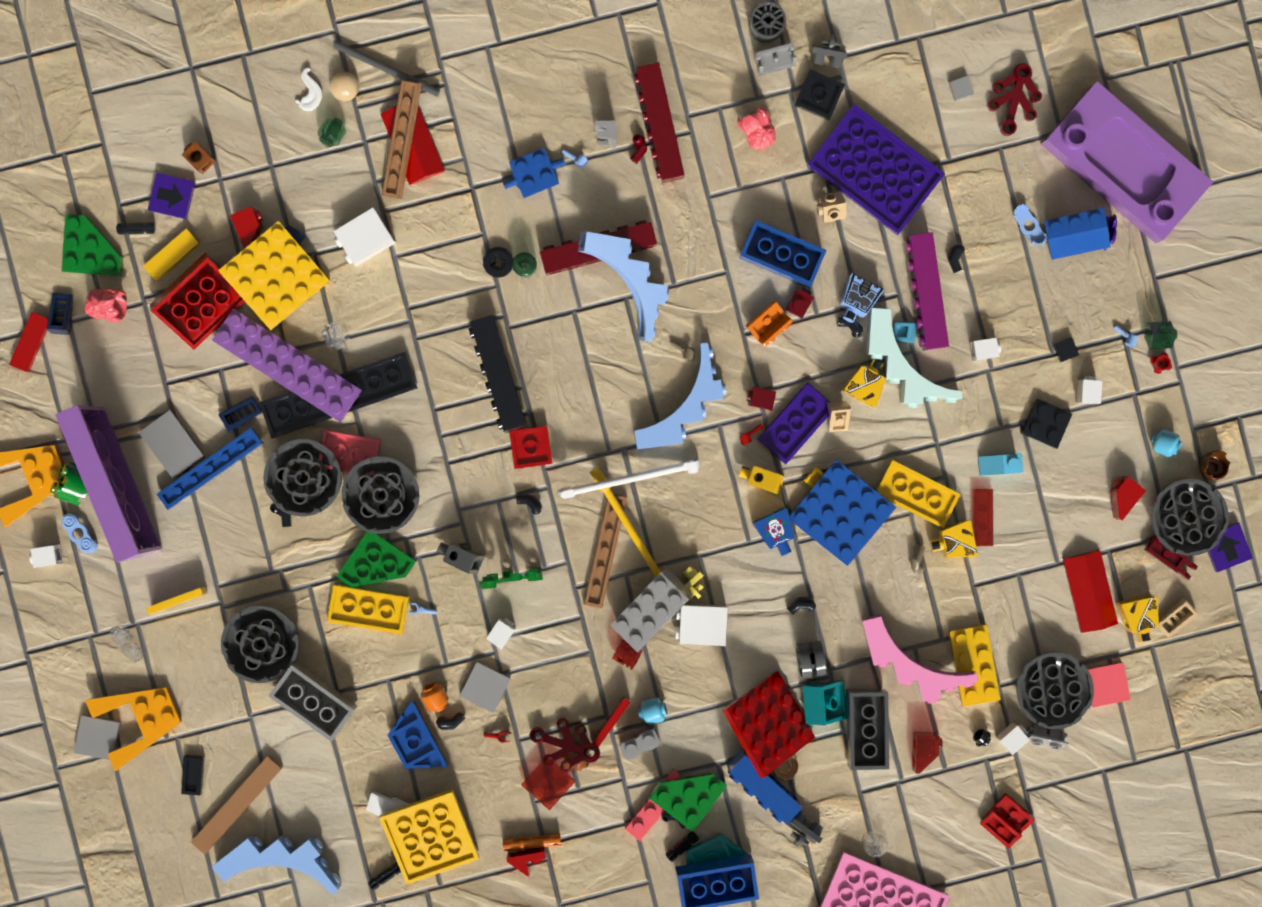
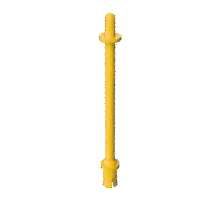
(597, 476)

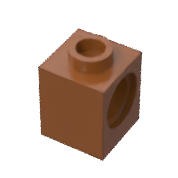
(203, 163)

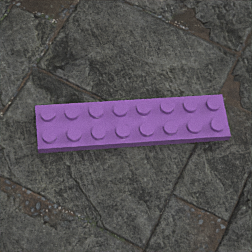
(287, 365)

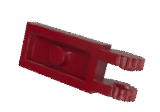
(1168, 558)

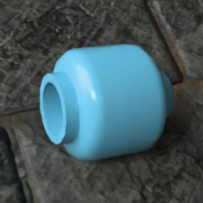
(1166, 443)
(653, 710)

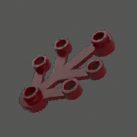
(1016, 97)
(567, 746)

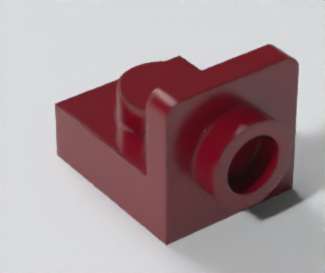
(800, 302)

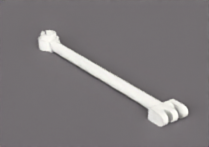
(690, 465)

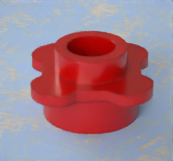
(1155, 360)

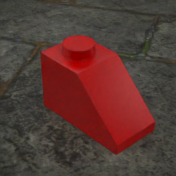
(248, 225)
(1124, 496)

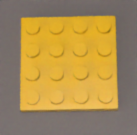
(274, 275)
(429, 836)

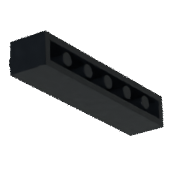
(498, 373)

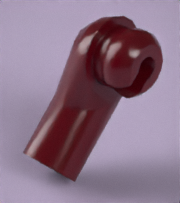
(640, 148)

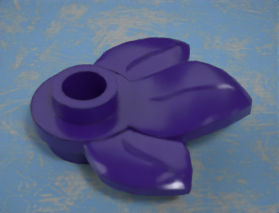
(1112, 224)

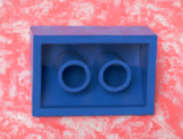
(1077, 233)

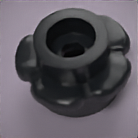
(982, 737)

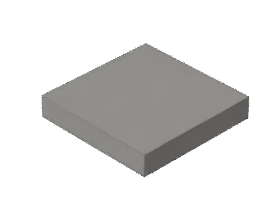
(485, 687)
(97, 736)

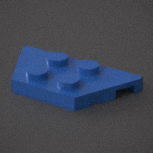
(415, 741)

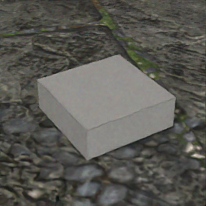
(961, 88)

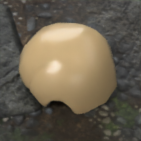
(344, 86)
(788, 769)

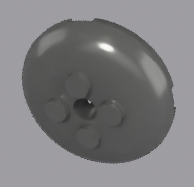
(1207, 517)
(1072, 695)

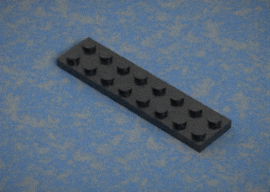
(376, 380)

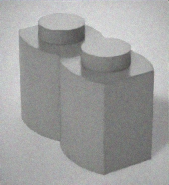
(635, 744)

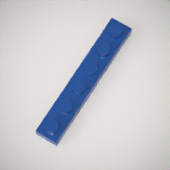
(210, 468)

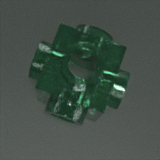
(1160, 335)

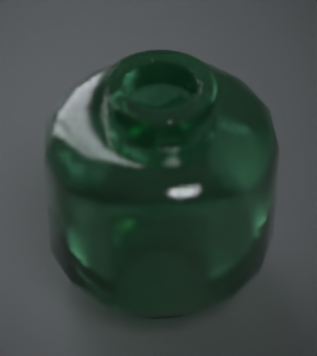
(331, 132)
(527, 258)

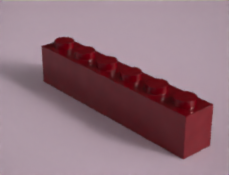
(660, 123)
(568, 257)

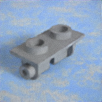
(1055, 738)

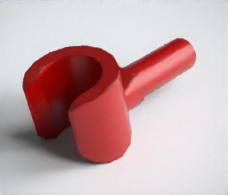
(745, 438)
(500, 736)

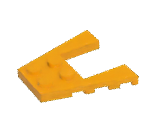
(40, 470)
(154, 714)

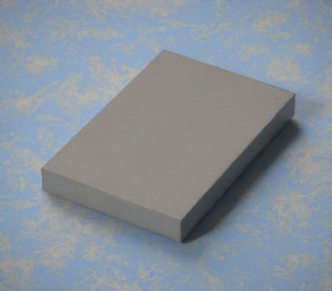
(172, 444)

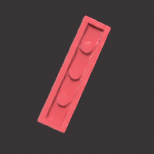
(648, 813)

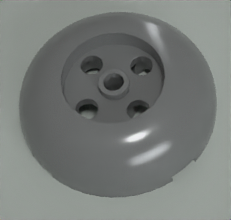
(280, 474)
(367, 513)
(254, 665)

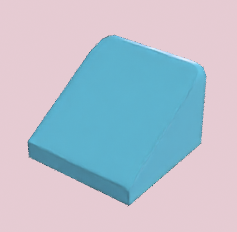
(905, 332)

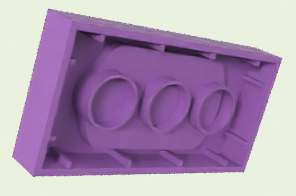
(1127, 162)
(108, 482)

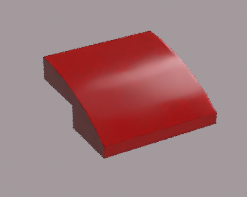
(1007, 820)

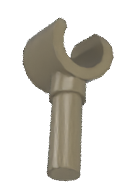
(688, 353)

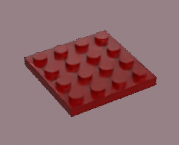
(768, 724)

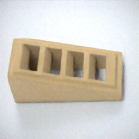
(1177, 607)

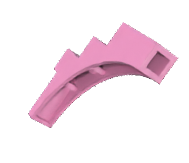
(907, 670)

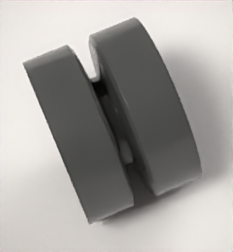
(760, 29)
(811, 659)

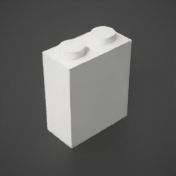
(363, 237)
(702, 624)

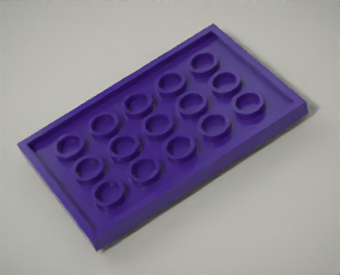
(875, 169)

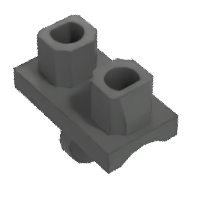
(837, 55)
(811, 834)

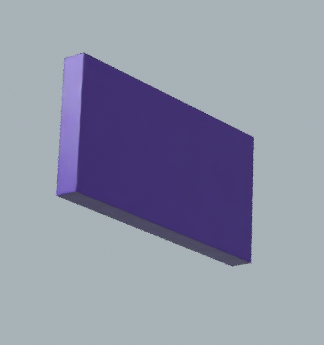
(795, 423)

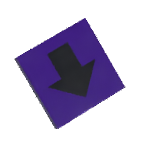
(171, 196)
(1231, 549)

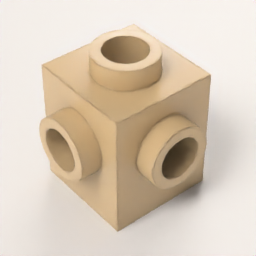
(832, 207)

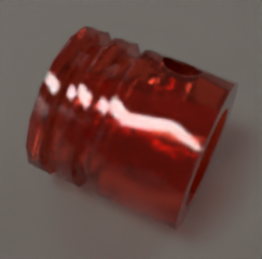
(626, 655)

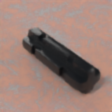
(135, 228)
(682, 846)
(384, 876)

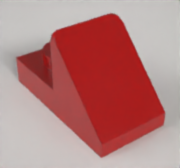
(521, 860)

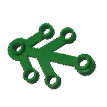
(491, 580)

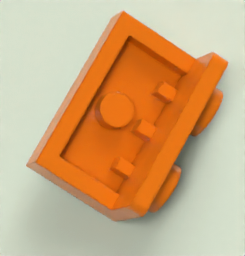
(769, 323)

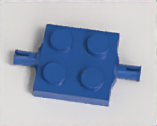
(534, 173)

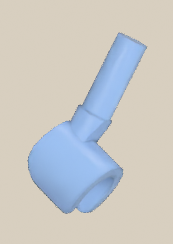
(581, 160)
(1131, 339)
(422, 609)

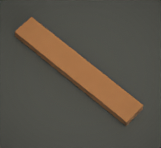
(401, 139)
(604, 555)
(236, 804)

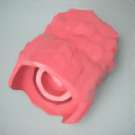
(758, 128)
(106, 304)

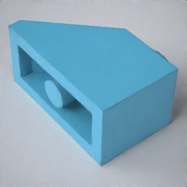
(1000, 464)

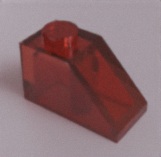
(925, 749)

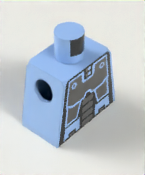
(859, 297)

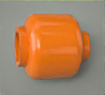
(434, 697)

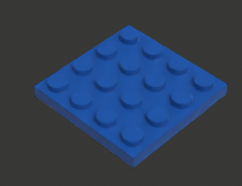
(842, 512)

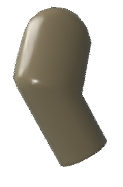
(918, 553)

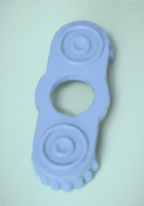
(1035, 236)
(85, 543)

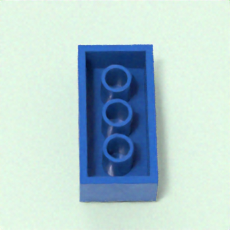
(782, 254)
(767, 790)
(717, 882)

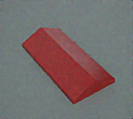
(423, 156)
(1090, 591)

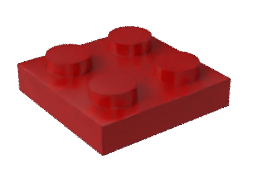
(531, 447)

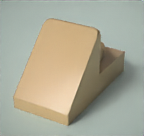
(838, 416)

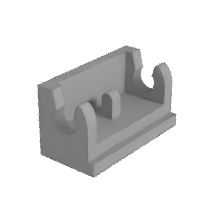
(775, 59)
(607, 131)

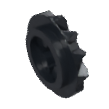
(489, 259)

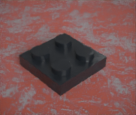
(819, 95)
(1046, 423)

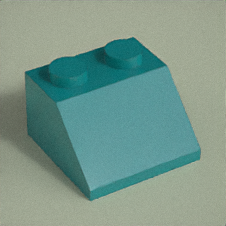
(824, 702)

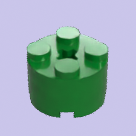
(69, 484)

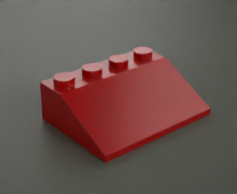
(197, 302)

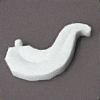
(314, 97)

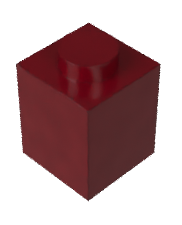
(761, 398)

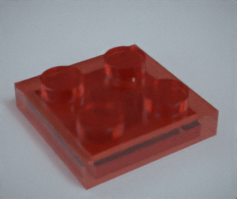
(548, 783)

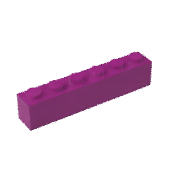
(927, 291)

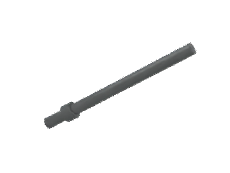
(386, 68)

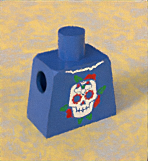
(776, 530)

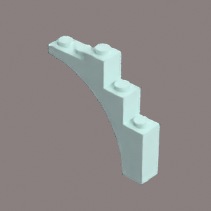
(896, 368)

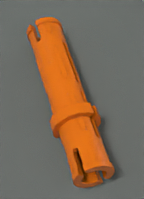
(531, 842)

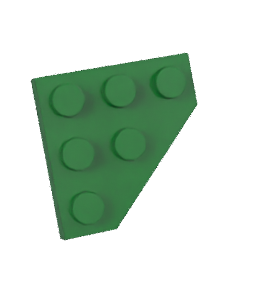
(88, 249)
(375, 562)
(688, 797)

